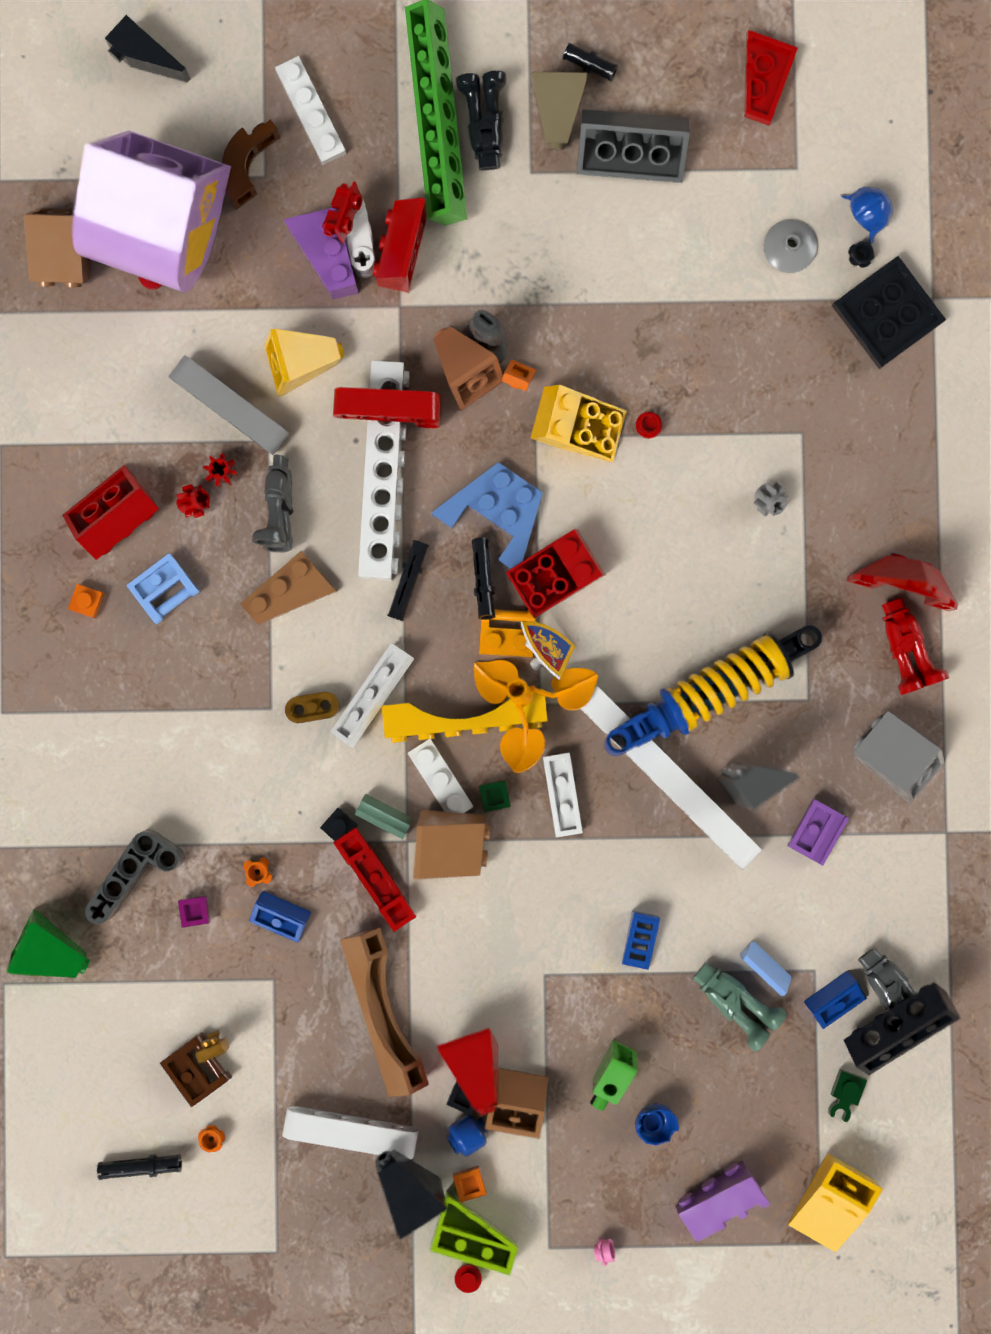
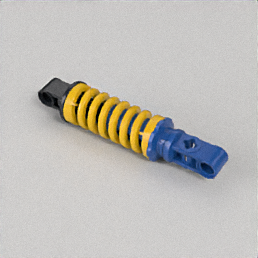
(764, 660)

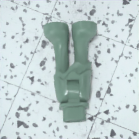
(727, 993)

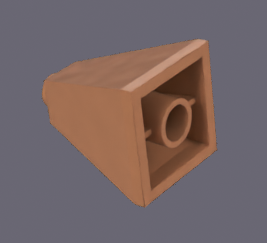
(467, 366)

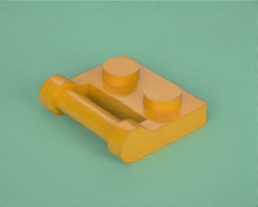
(505, 641)

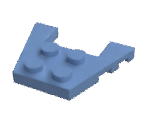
(504, 501)

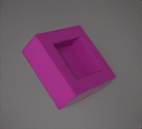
(194, 911)

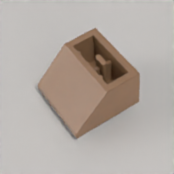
(519, 1104)

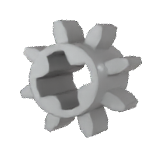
(770, 499)

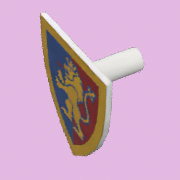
(549, 647)

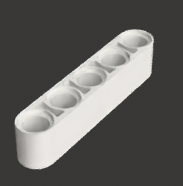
(348, 1132)

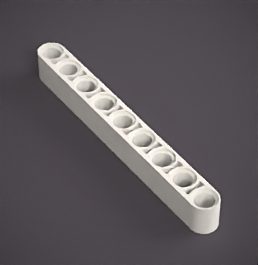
(675, 784)

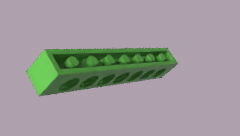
(435, 112)

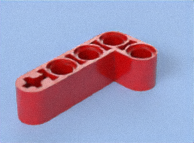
(388, 405)

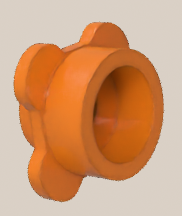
(250, 868)

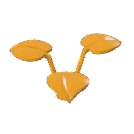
(501, 680)

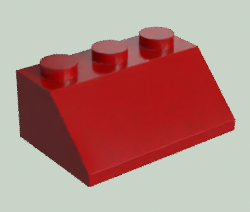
(401, 244)
(110, 513)

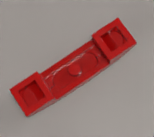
(375, 879)

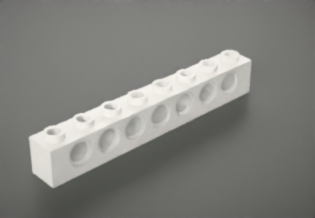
(381, 376)

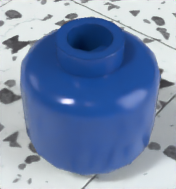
(467, 1135)

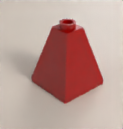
(475, 1067)

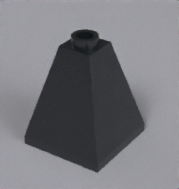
(410, 1192)

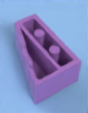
(324, 253)

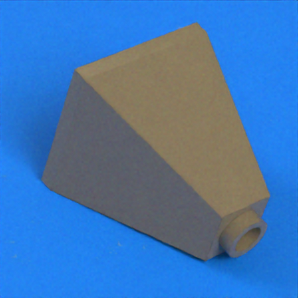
(557, 104)

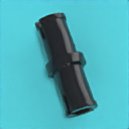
(590, 62)

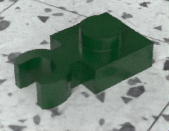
(848, 1090)

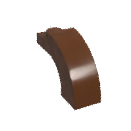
(240, 154)

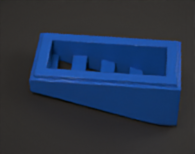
(652, 932)

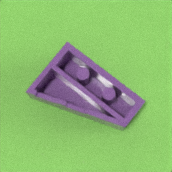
(720, 1201)

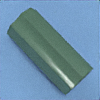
(384, 816)

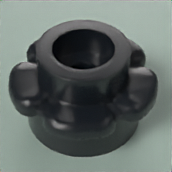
(861, 247)

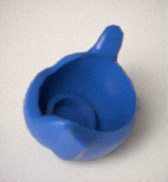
(870, 209)

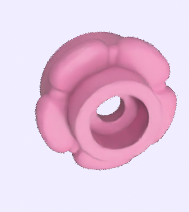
(604, 1251)

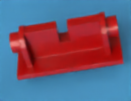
(340, 222)

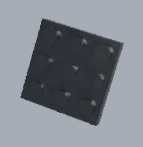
(888, 312)

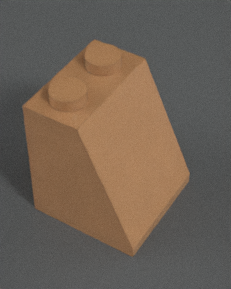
(51, 249)
(450, 845)

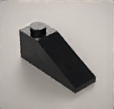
(142, 52)

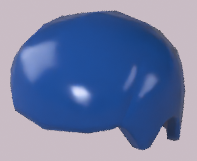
(656, 1124)

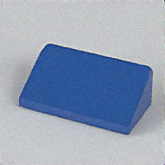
(279, 916)
(835, 999)

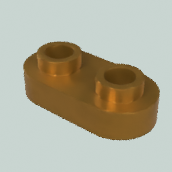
(312, 707)

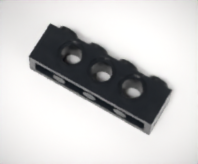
(914, 1030)

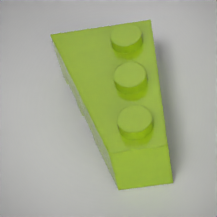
(472, 1239)

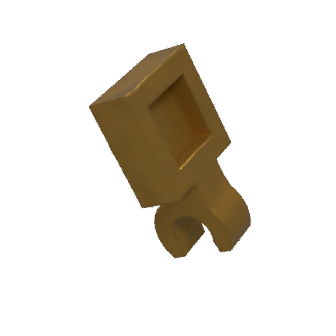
(212, 1047)

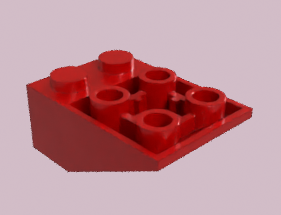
(555, 573)

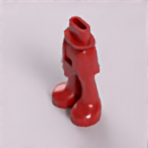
(906, 635)

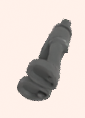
(487, 329)
(278, 494)
(886, 979)

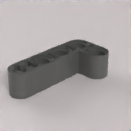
(127, 878)

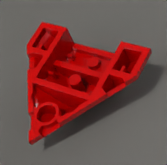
(910, 576)

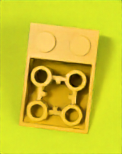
(578, 423)
(835, 1203)

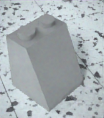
(899, 756)

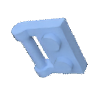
(156, 582)

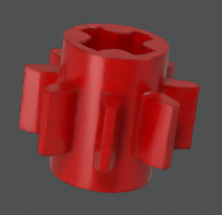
(212, 469)
(193, 501)

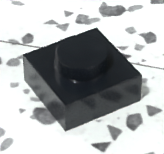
(338, 824)
(459, 1101)

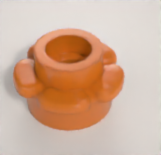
(206, 1144)

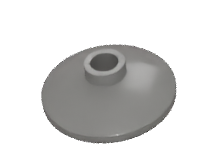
(788, 258)

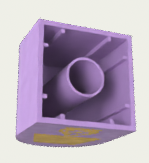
(148, 208)

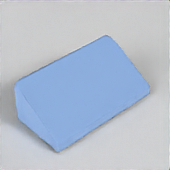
(766, 967)

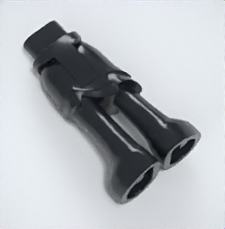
(484, 131)

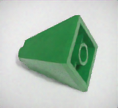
(46, 951)

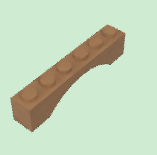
(397, 1061)

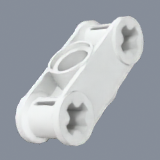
(361, 244)

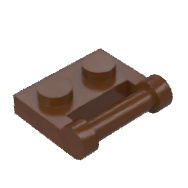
(188, 1075)

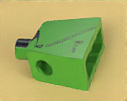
(613, 1075)

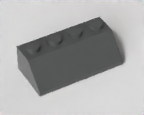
(632, 146)
(754, 784)

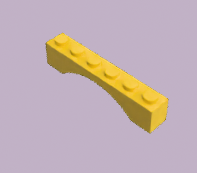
(408, 720)

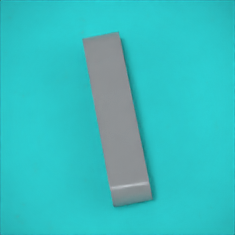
(228, 405)

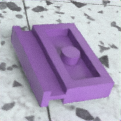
(818, 832)

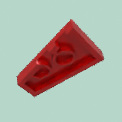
(765, 75)

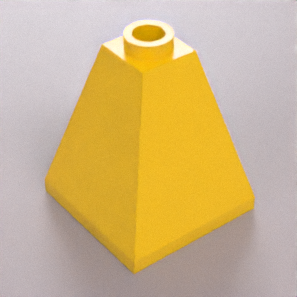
(299, 357)

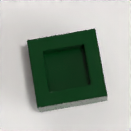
(494, 796)

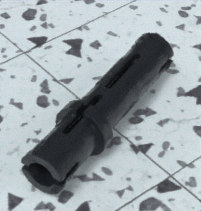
(417, 551)
(484, 590)
(137, 1167)

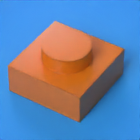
(518, 375)
(86, 601)
(469, 1184)

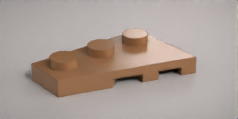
(289, 588)

